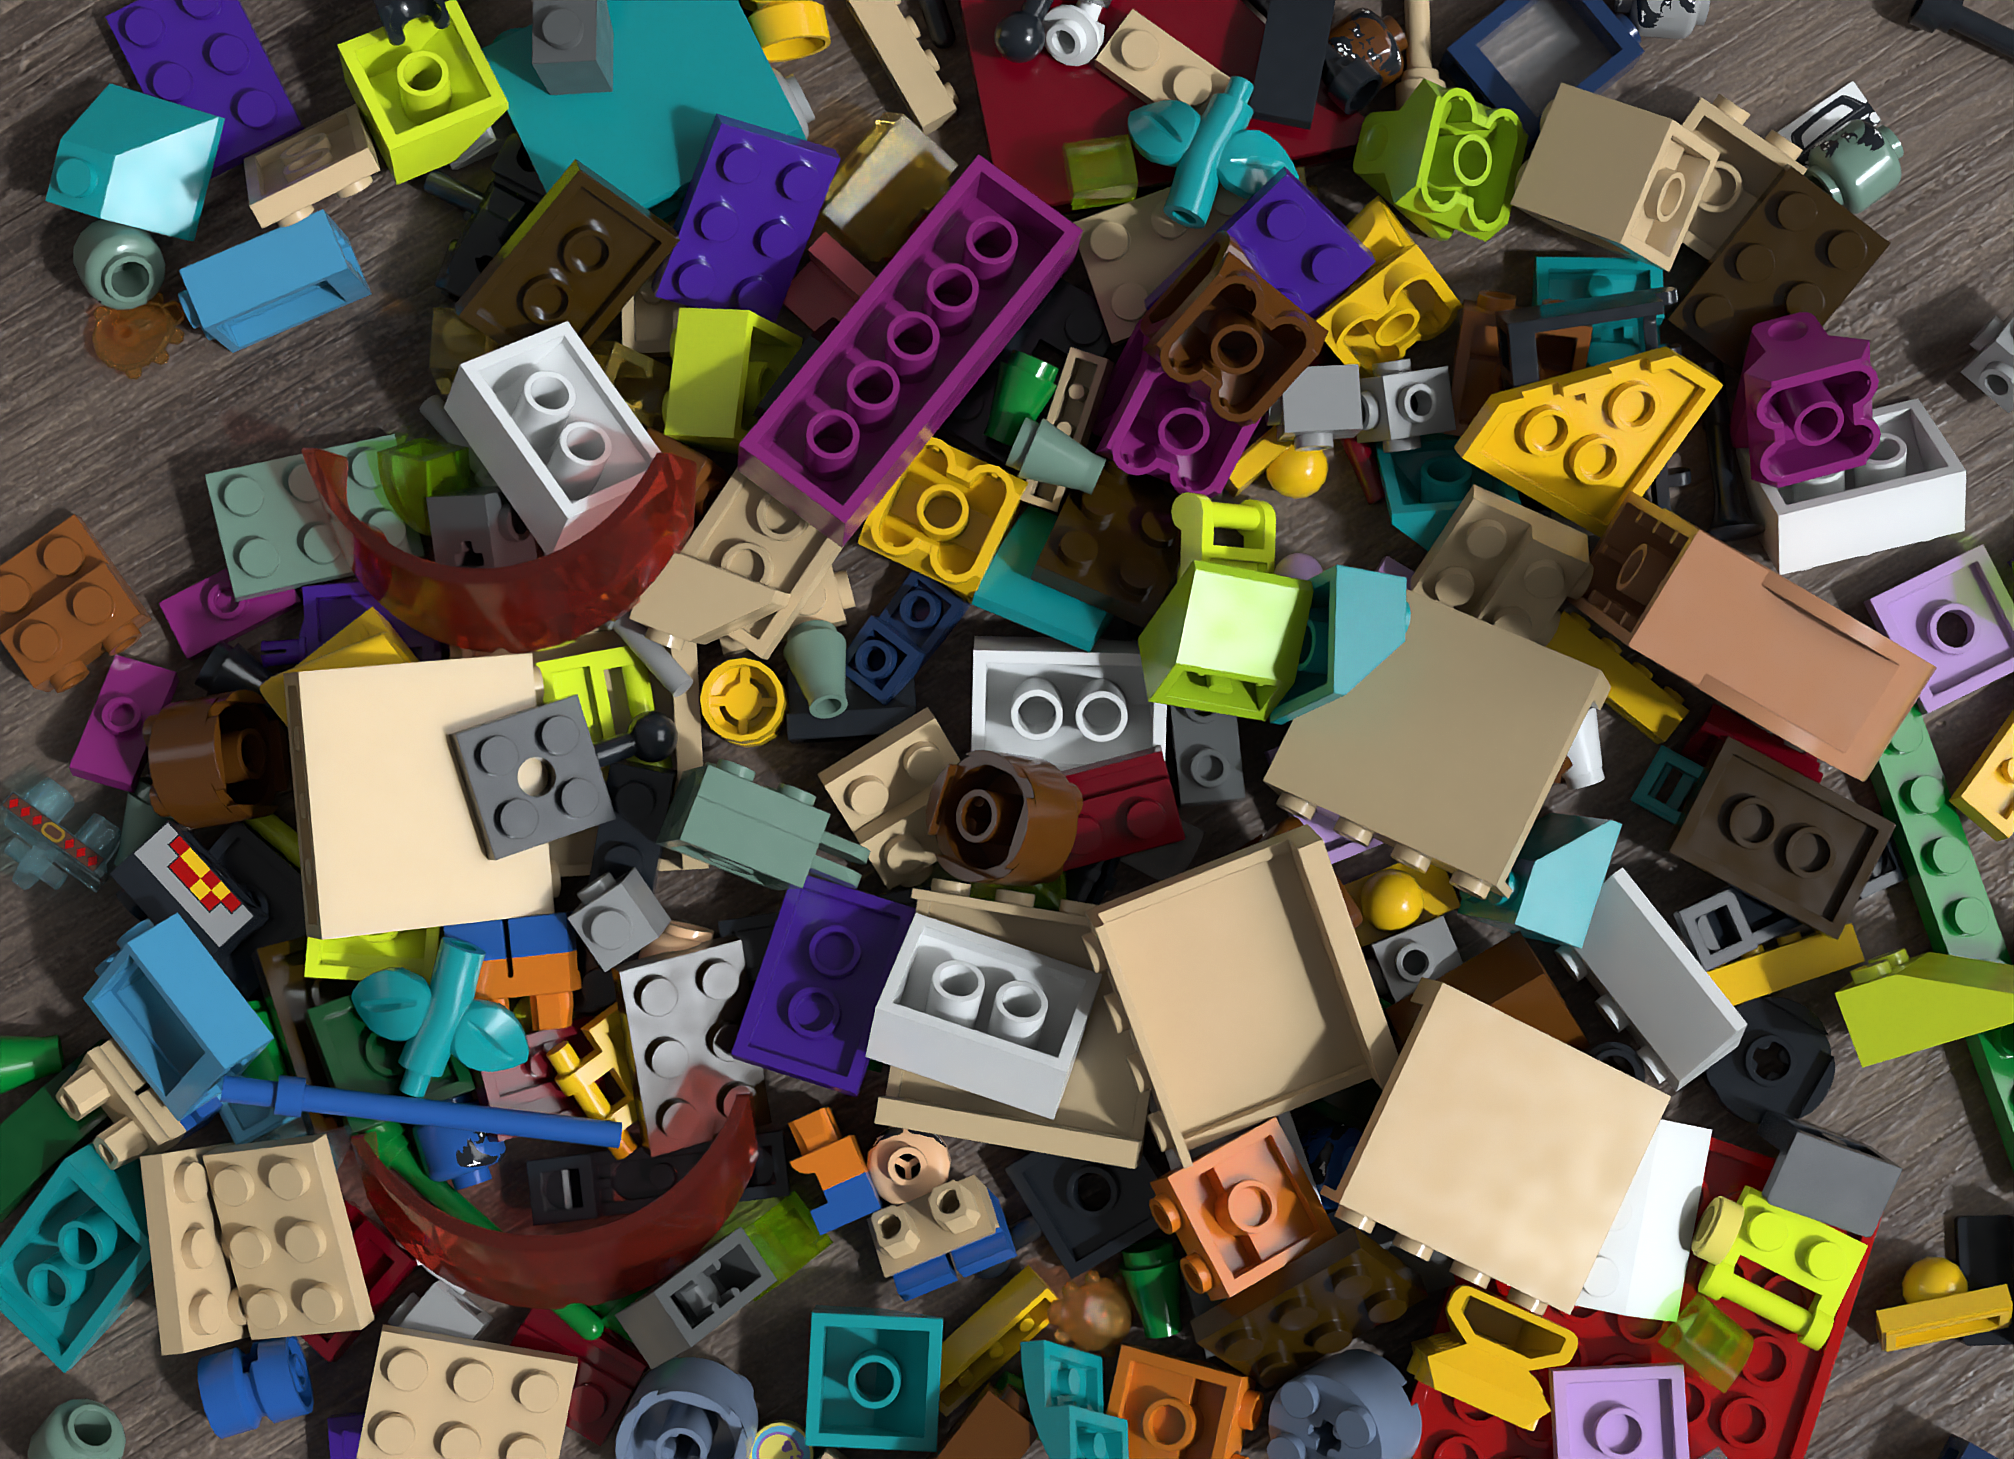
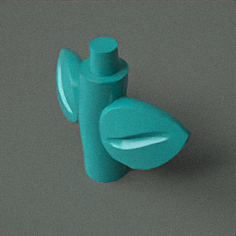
(1207, 150)
(441, 1017)

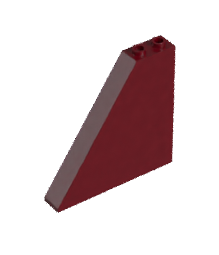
(1044, 103)

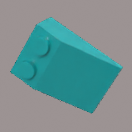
(77, 1256)

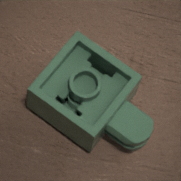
(755, 829)

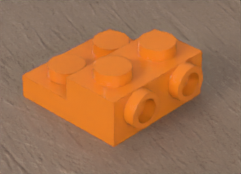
(1241, 1211)
(1182, 1406)

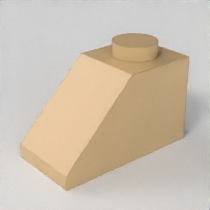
(702, 603)

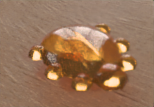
(137, 335)
(1094, 1314)

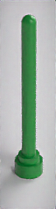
(396, 1154)

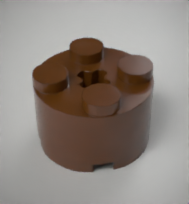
(216, 759)
(1003, 819)

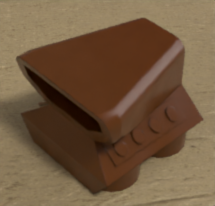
(1230, 333)

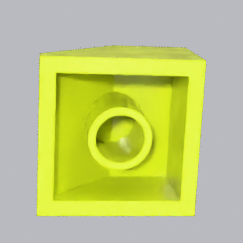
(424, 95)
(721, 374)

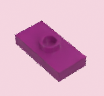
(209, 613)
(113, 739)

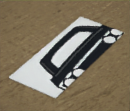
(1826, 117)

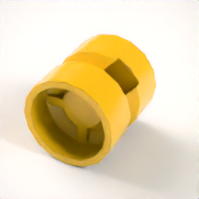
(788, 28)
(744, 702)

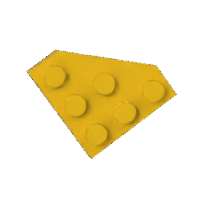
(1590, 432)

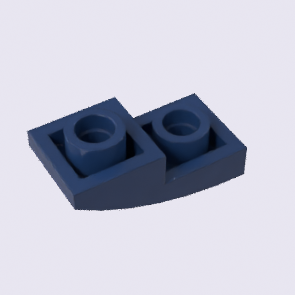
(903, 637)

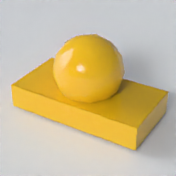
(1288, 471)
(1399, 900)
(1941, 1307)

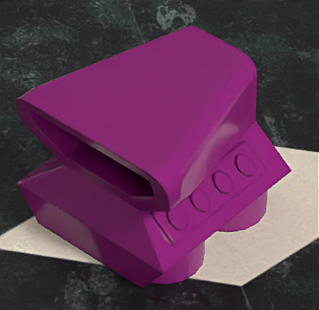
(1804, 402)
(1165, 426)

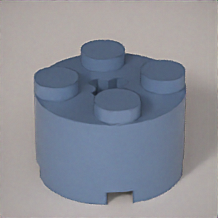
(1345, 1410)
(689, 1413)

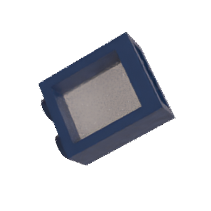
(1532, 46)

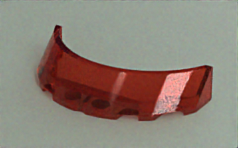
(531, 602)
(580, 1265)

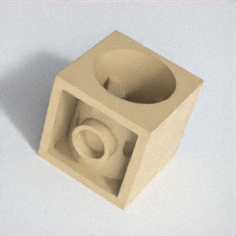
(1614, 176)

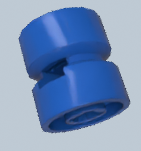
(245, 1387)

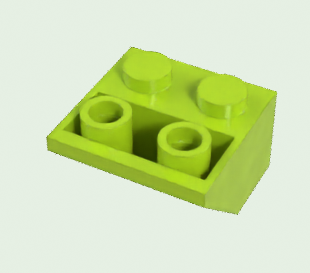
(1226, 640)

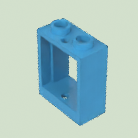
(272, 282)
(175, 1014)

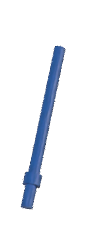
(292, 1096)

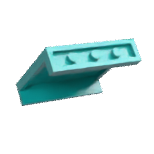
(670, 78)

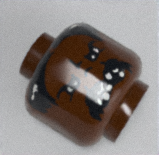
(1373, 39)

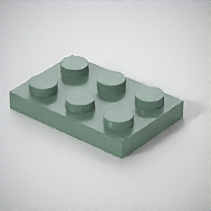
(277, 527)

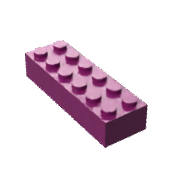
(909, 351)

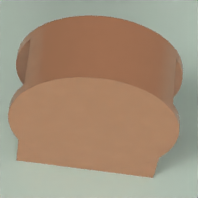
(1751, 637)

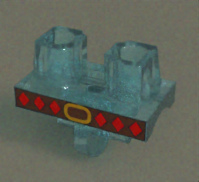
(36, 822)

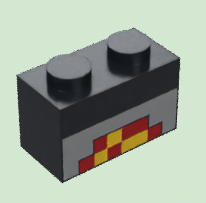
(180, 875)

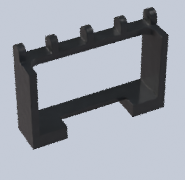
(1520, 365)

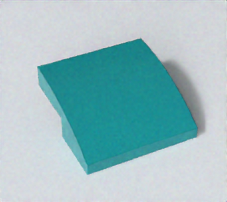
(1593, 277)
(1015, 596)
(1068, 1403)

